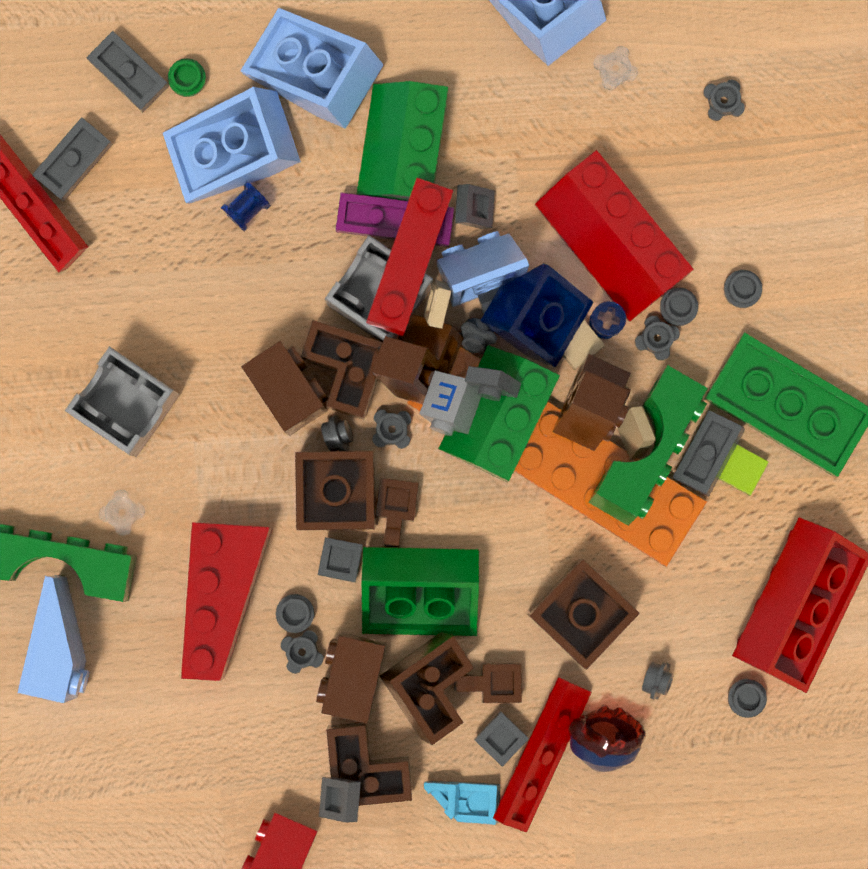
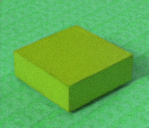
(743, 470)

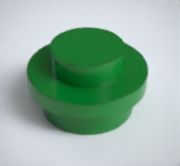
(186, 77)

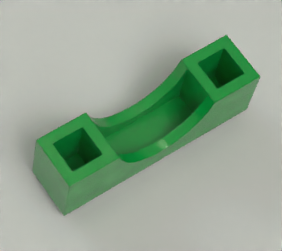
(627, 485)
(102, 572)

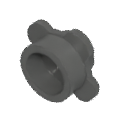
(729, 90)
(655, 327)
(476, 336)
(399, 421)
(307, 642)
(657, 680)

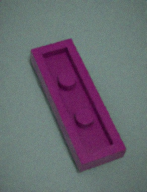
(380, 217)

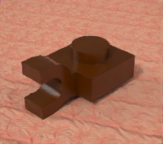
(396, 504)
(497, 683)

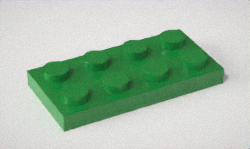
(789, 405)

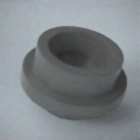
(742, 289)
(678, 306)
(337, 434)
(294, 613)
(747, 698)

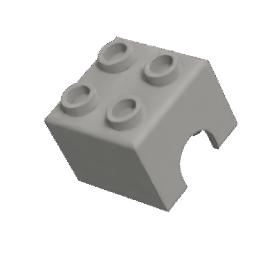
(357, 288)
(123, 403)

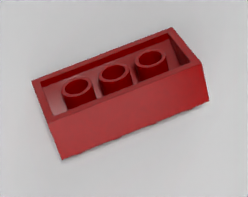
(613, 236)
(802, 604)

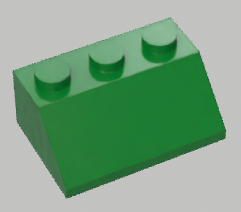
(402, 138)
(503, 426)
(420, 591)

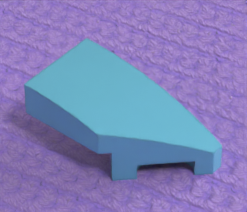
(466, 800)

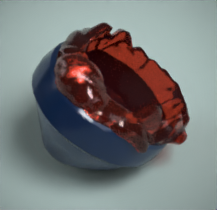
(606, 738)

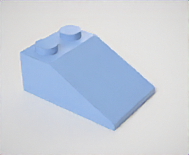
(551, 25)
(313, 66)
(231, 144)
(481, 267)
(55, 649)

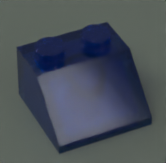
(538, 314)

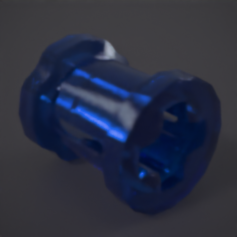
(245, 206)
(618, 316)

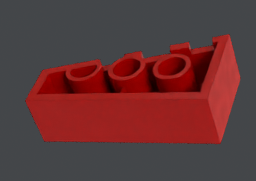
(219, 588)
(282, 844)

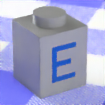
(450, 404)

